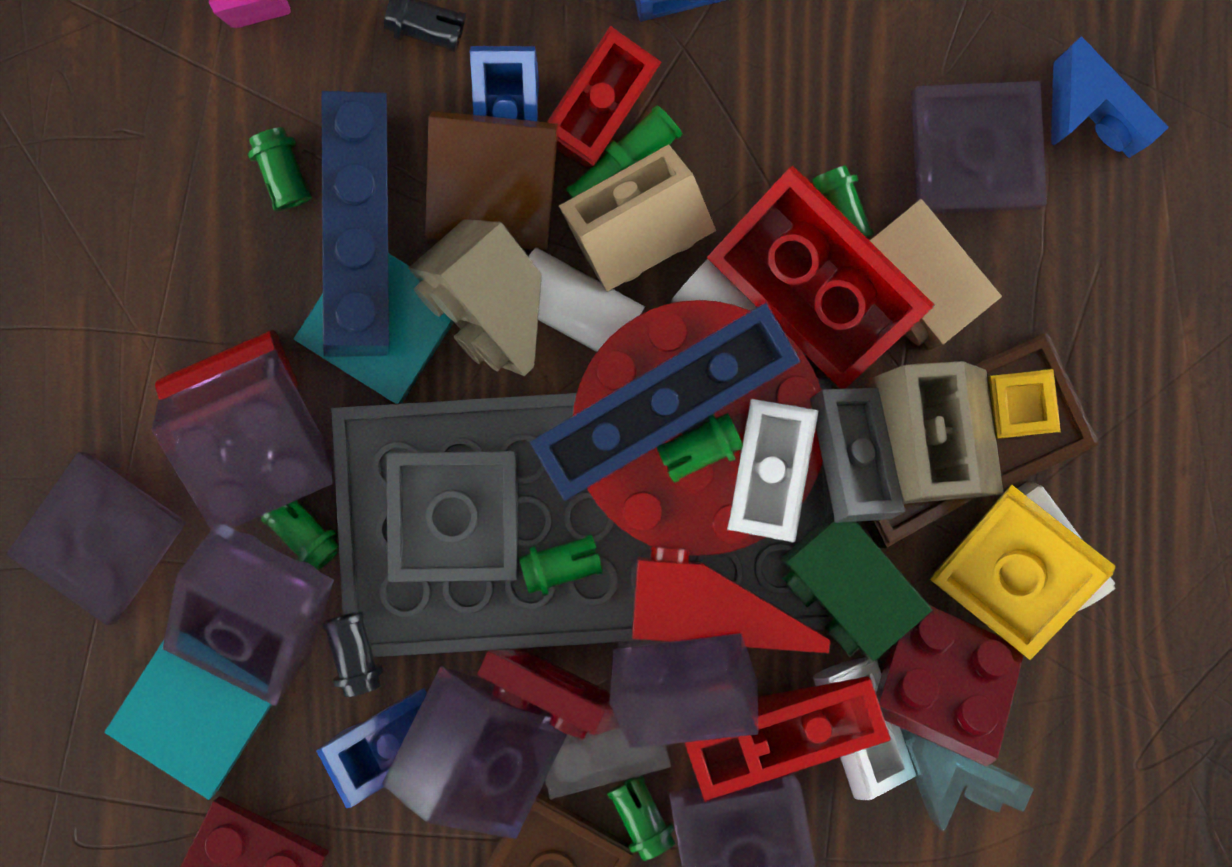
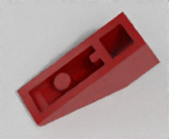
(692, 601)
(793, 734)

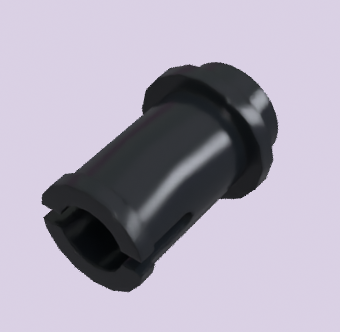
(425, 22)
(352, 654)

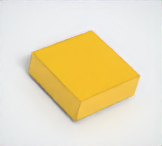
(1024, 403)

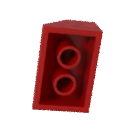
(820, 279)

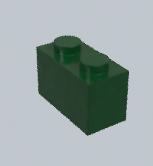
(855, 587)

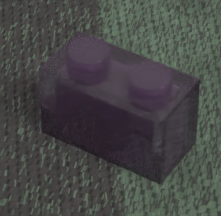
(684, 691)

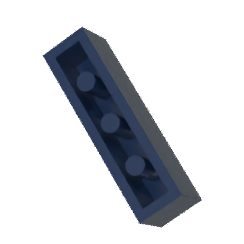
(355, 224)
(665, 401)

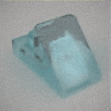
(944, 775)

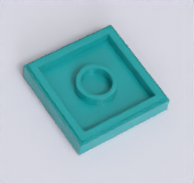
(412, 338)
(187, 722)

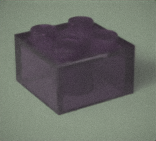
(243, 442)
(246, 612)
(473, 757)
(744, 828)

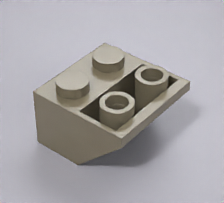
(486, 290)
(941, 431)

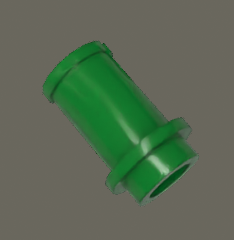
(279, 168)
(840, 191)
(700, 447)
(303, 534)
(557, 564)
(642, 818)

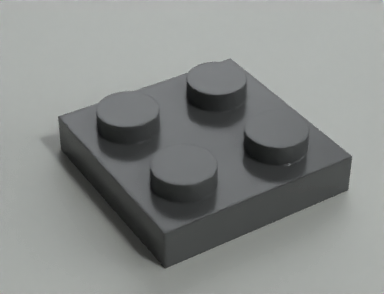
(452, 516)

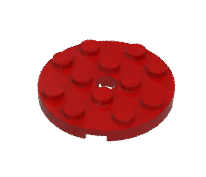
(641, 493)

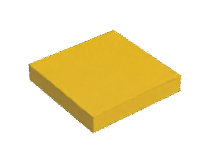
(1022, 572)

